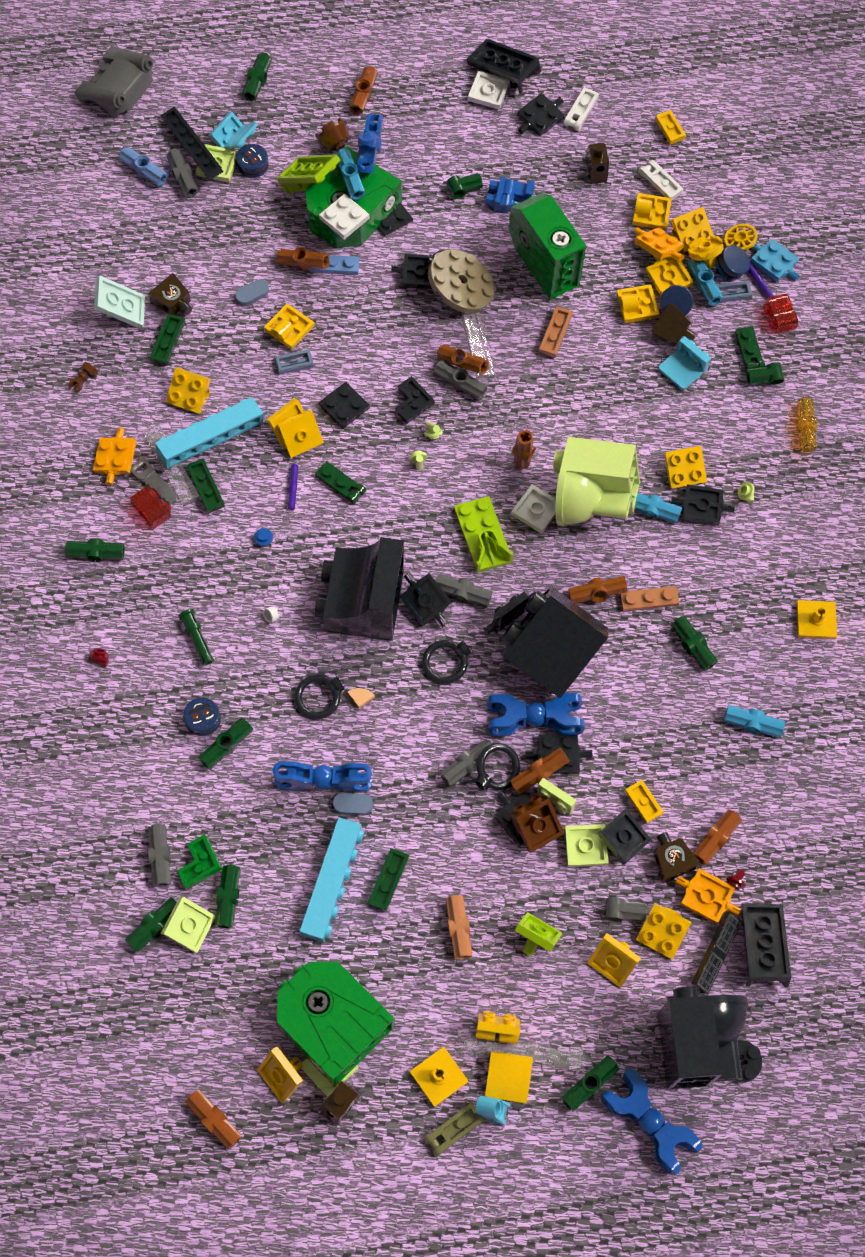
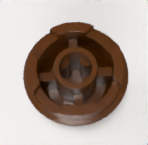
(333, 135)

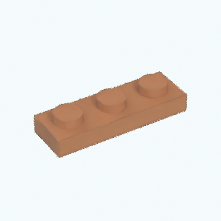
(555, 332)
(649, 599)

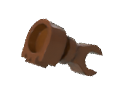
(87, 369)

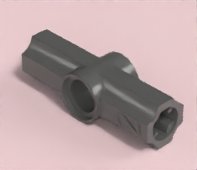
(182, 173)
(468, 384)
(464, 590)
(464, 764)
(159, 855)

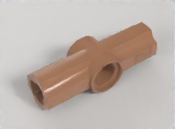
(458, 927)

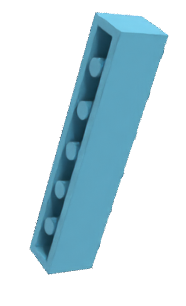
(209, 432)
(331, 880)

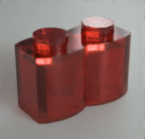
(781, 313)
(151, 507)

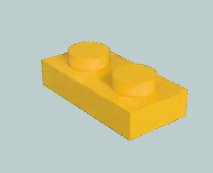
(670, 127)
(644, 801)

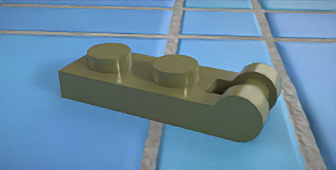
(454, 1129)

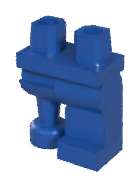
(508, 193)

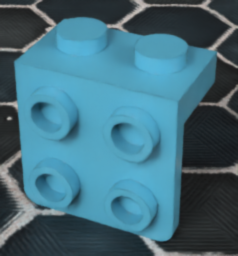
(231, 132)
(685, 364)

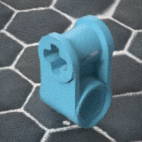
(492, 1109)

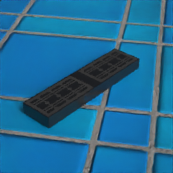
(716, 952)

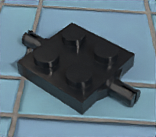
(540, 114)
(413, 271)
(702, 504)
(426, 599)
(506, 614)
(569, 744)
(504, 819)

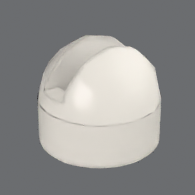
(271, 614)

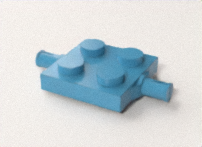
(775, 260)

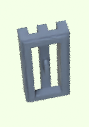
(734, 294)
(295, 364)

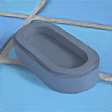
(252, 292)
(353, 804)

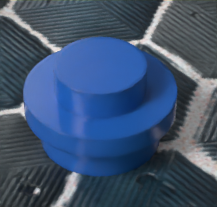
(263, 537)

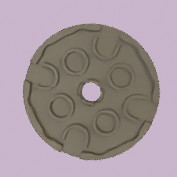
(444, 278)

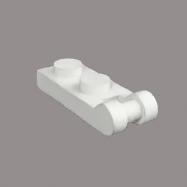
(581, 109)
(661, 180)

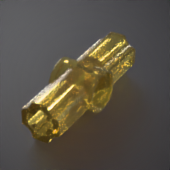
(806, 424)

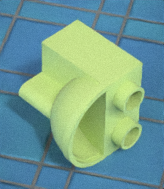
(595, 480)

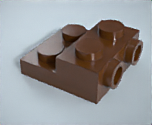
(536, 822)

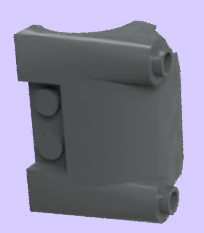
(119, 81)

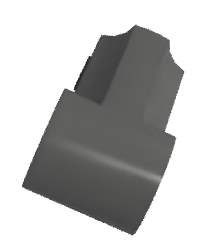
(624, 910)

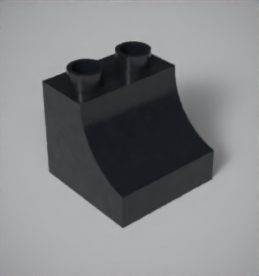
(363, 589)

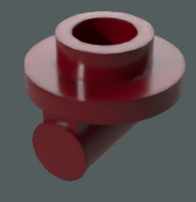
(99, 656)
(736, 880)

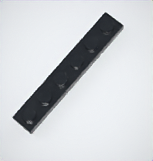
(192, 143)

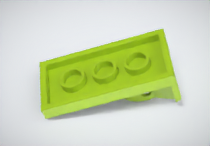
(305, 171)
(483, 534)

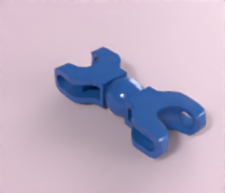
(370, 143)
(535, 714)
(322, 777)
(651, 1122)

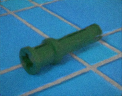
(193, 629)

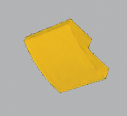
(509, 1076)

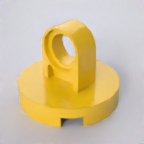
(706, 250)

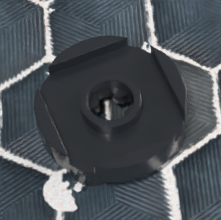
(753, 1061)

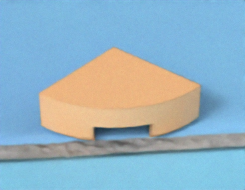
(361, 696)

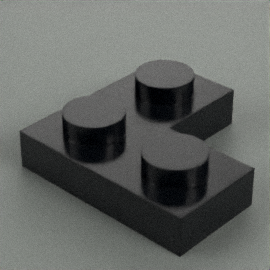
(417, 400)

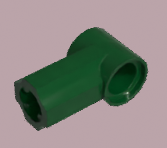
(460, 186)
(769, 374)

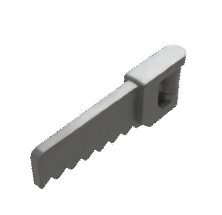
(153, 480)

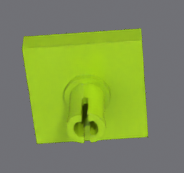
(537, 933)

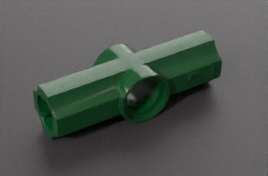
(256, 76)
(94, 550)
(694, 643)
(217, 752)
(227, 896)
(150, 926)
(600, 1074)

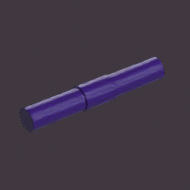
(759, 281)
(293, 487)

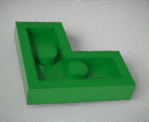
(205, 863)

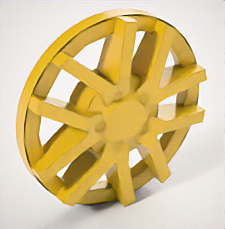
(741, 237)

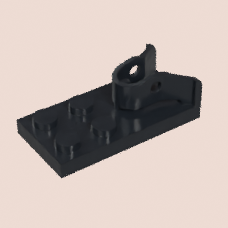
(505, 62)
(766, 943)

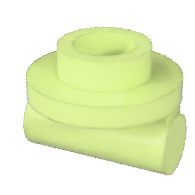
(433, 431)
(418, 458)
(746, 492)

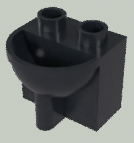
(553, 640)
(701, 1038)

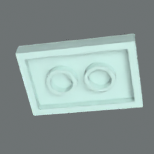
(119, 302)

